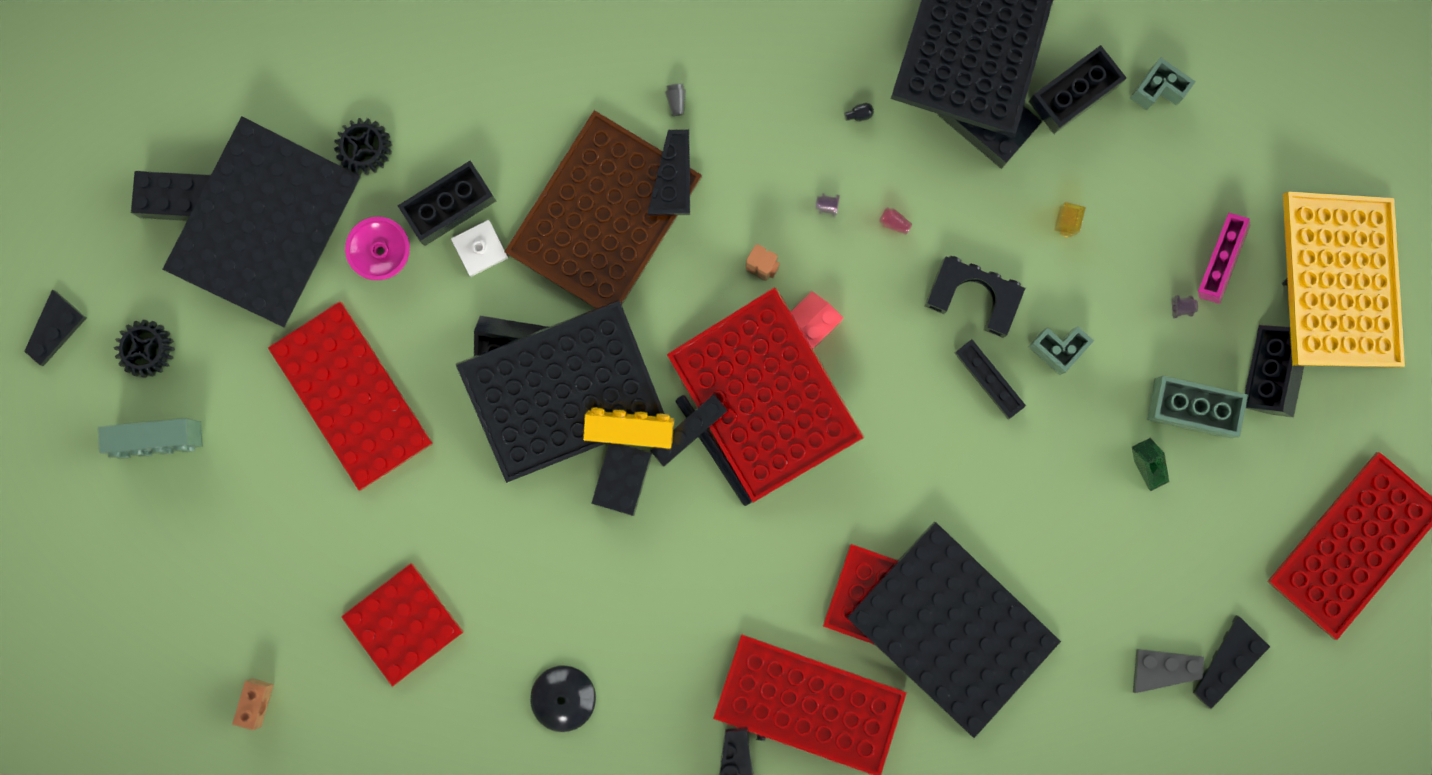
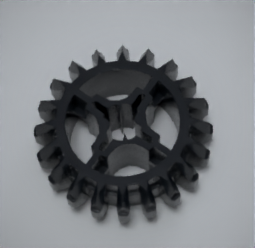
(370, 130)
(129, 355)

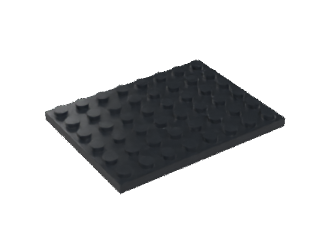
(973, 60)
(262, 222)
(542, 385)
(953, 629)

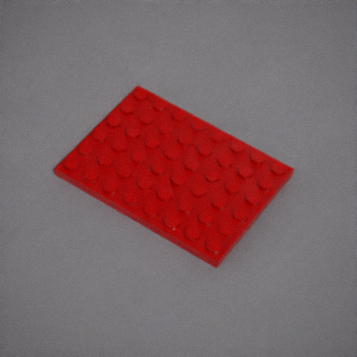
(776, 392)

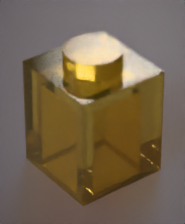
(1069, 219)

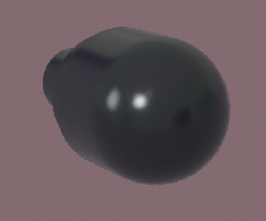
(860, 112)

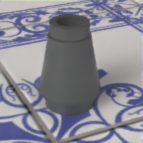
(676, 98)

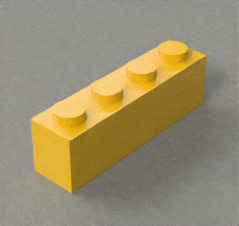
(628, 428)

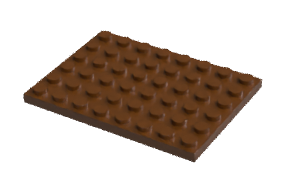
(592, 216)

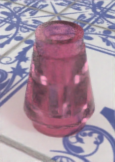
(894, 220)

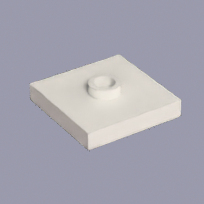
(479, 248)

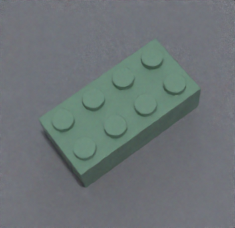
(1197, 407)
(150, 438)

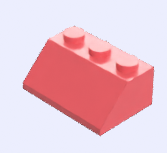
(816, 318)

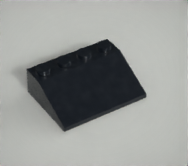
(996, 146)

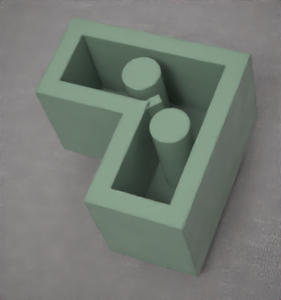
(1165, 81)
(1061, 353)

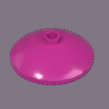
(367, 239)

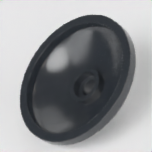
(574, 687)

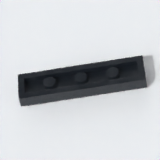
(990, 379)
(691, 429)

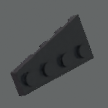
(672, 183)
(1235, 656)
(736, 753)

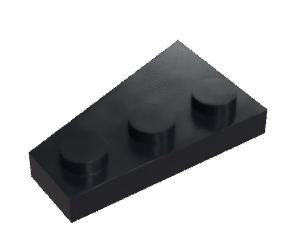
(53, 328)

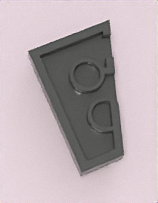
(1165, 669)

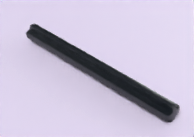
(717, 455)

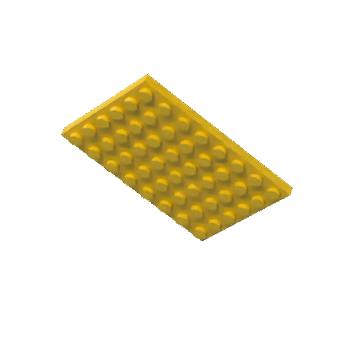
(1343, 280)

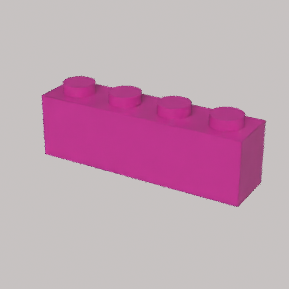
(1224, 258)

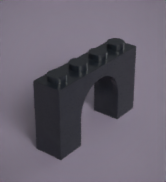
(1005, 294)

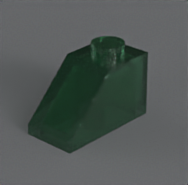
(1151, 463)

